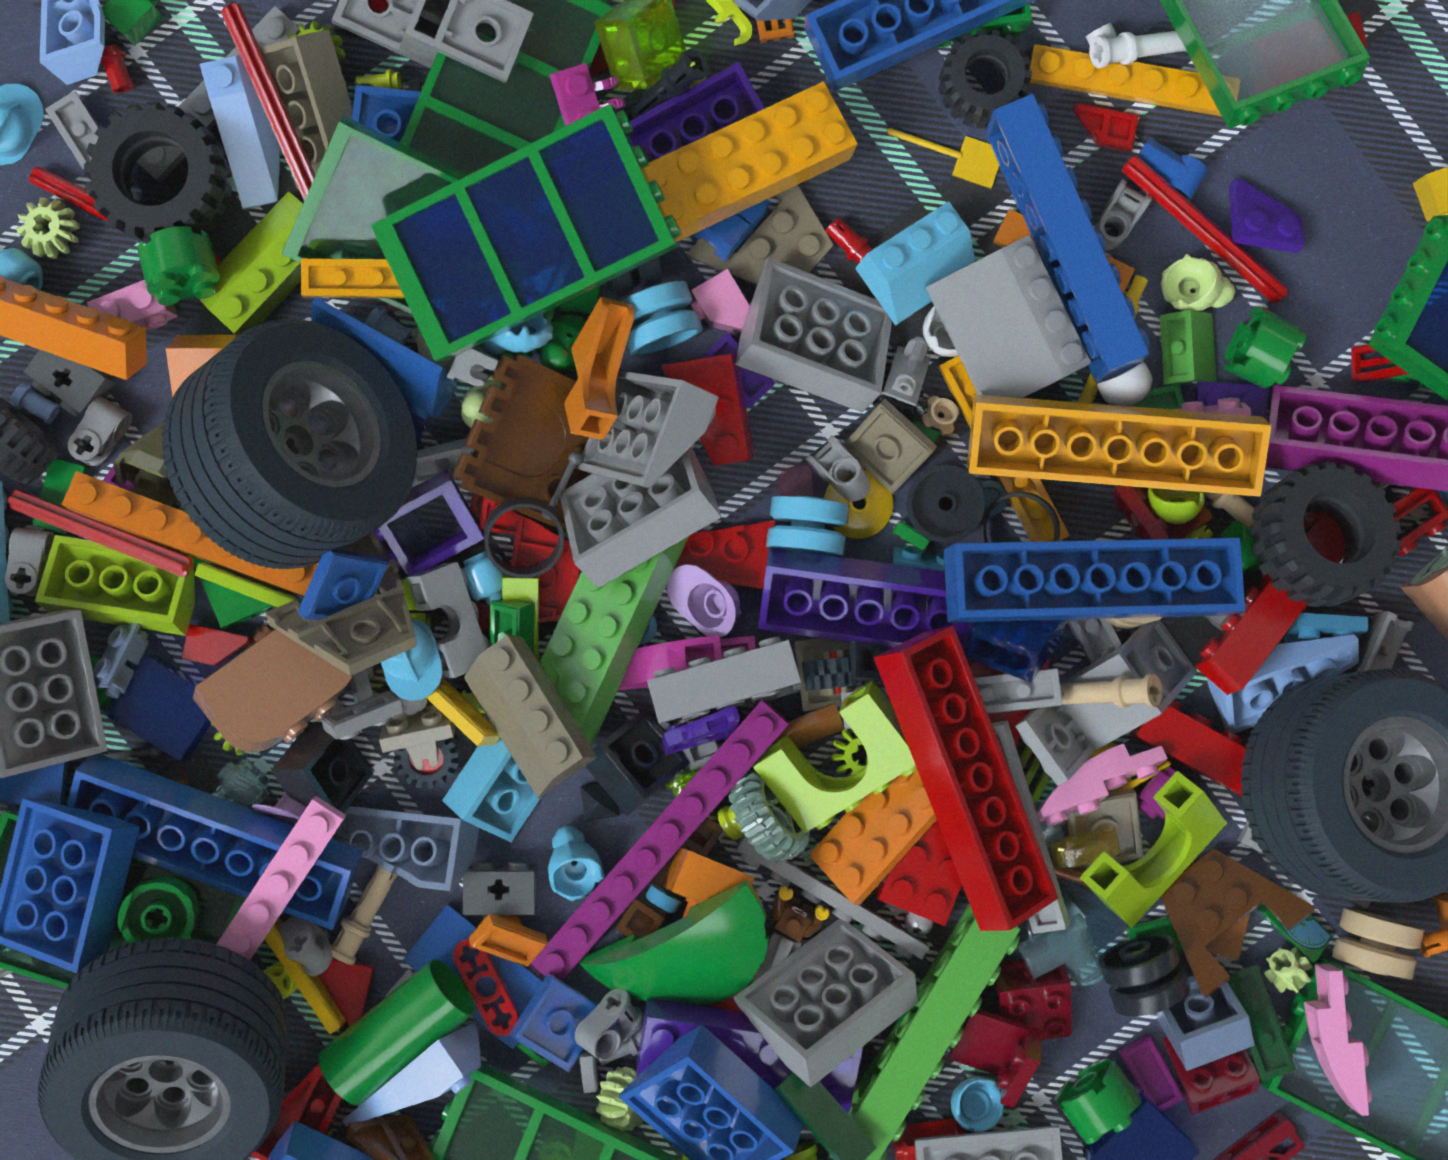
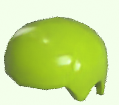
(1175, 505)

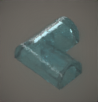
(1069, 947)

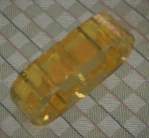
(1085, 848)

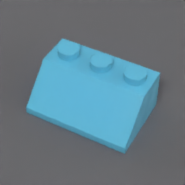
(915, 260)
(492, 792)

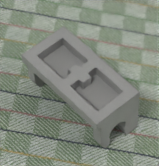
(471, 363)
(1382, 642)

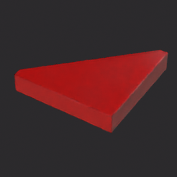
(348, 987)

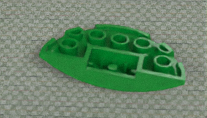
(693, 959)

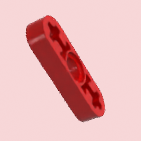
(506, 1005)

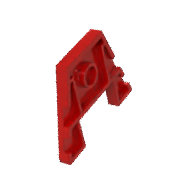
(531, 546)

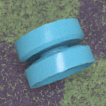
(661, 318)
(808, 520)

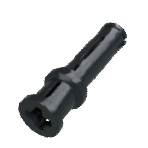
(682, 72)

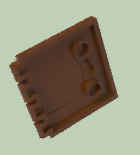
(524, 440)

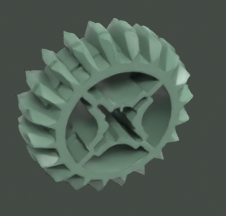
(765, 820)

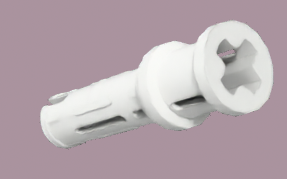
(1129, 47)

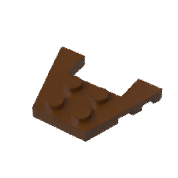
(1212, 900)

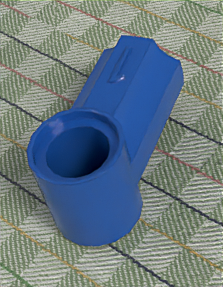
(1181, 172)

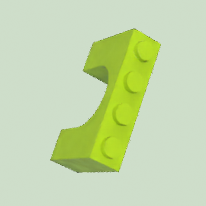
(815, 797)
(1188, 829)

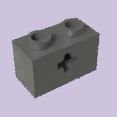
(87, 384)
(517, 900)

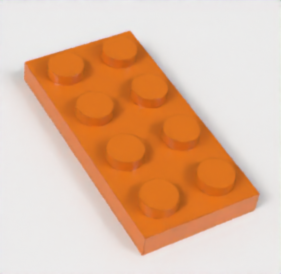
(875, 837)

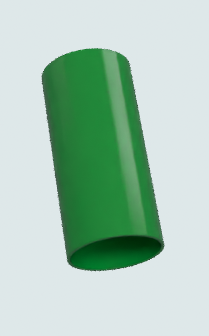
(396, 1032)

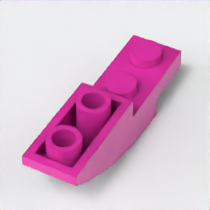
(678, 655)

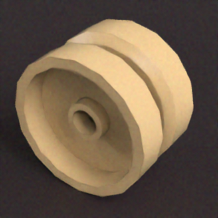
(1377, 945)

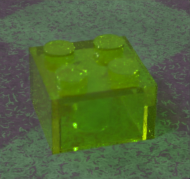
(640, 41)

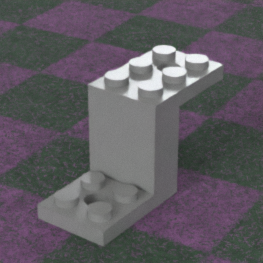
(443, 26)
(1070, 733)

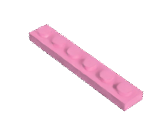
(282, 878)

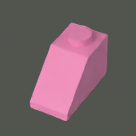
(721, 303)

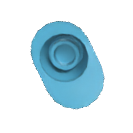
(19, 121)
(418, 670)

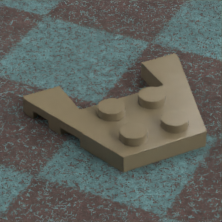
(787, 235)
(357, 634)

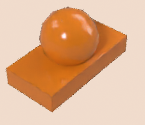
(508, 939)

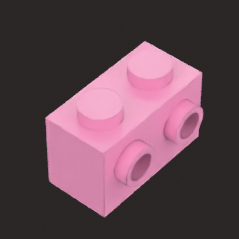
(136, 306)

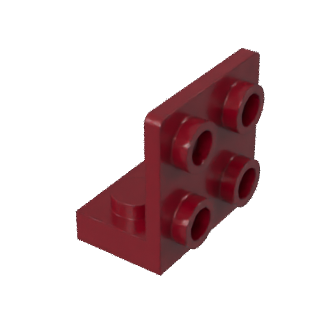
(1135, 508)
(1038, 1001)
(1002, 1049)
(1215, 1081)

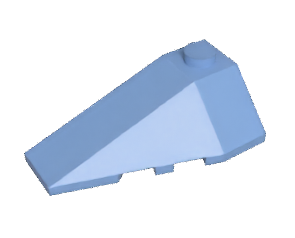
(72, 38)
(244, 131)
(1283, 669)
(436, 1071)

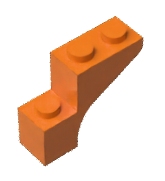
(597, 360)

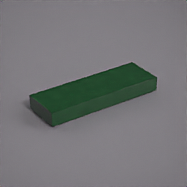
(1271, 1047)
(825, 1119)

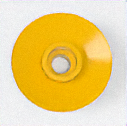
(872, 517)

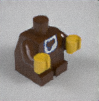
(794, 918)

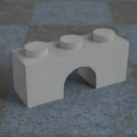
(446, 589)

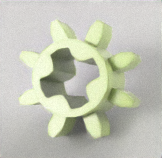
(1288, 969)

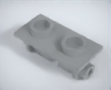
(908, 371)

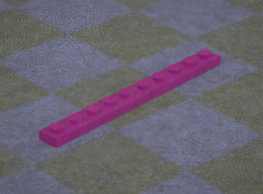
(661, 840)

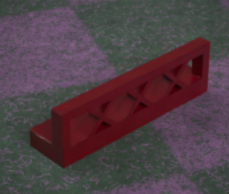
(1263, 1139)

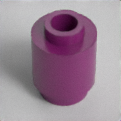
(1148, 804)

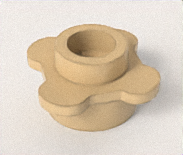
(946, 408)

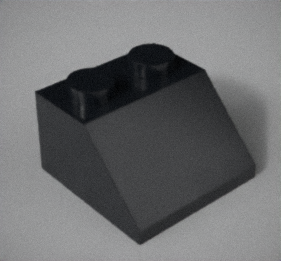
(634, 762)
(322, 768)

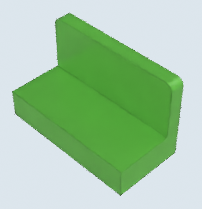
(1187, 347)

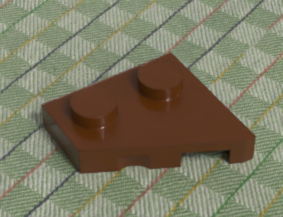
(389, 1138)

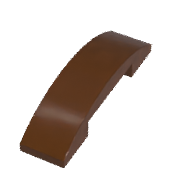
(645, 917)

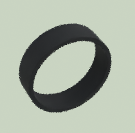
(983, 534)
(529, 571)

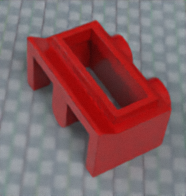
(1410, 501)

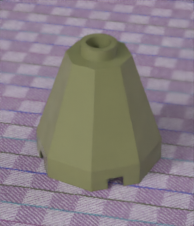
(145, 468)

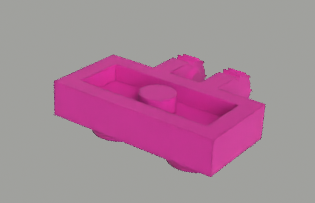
(577, 92)

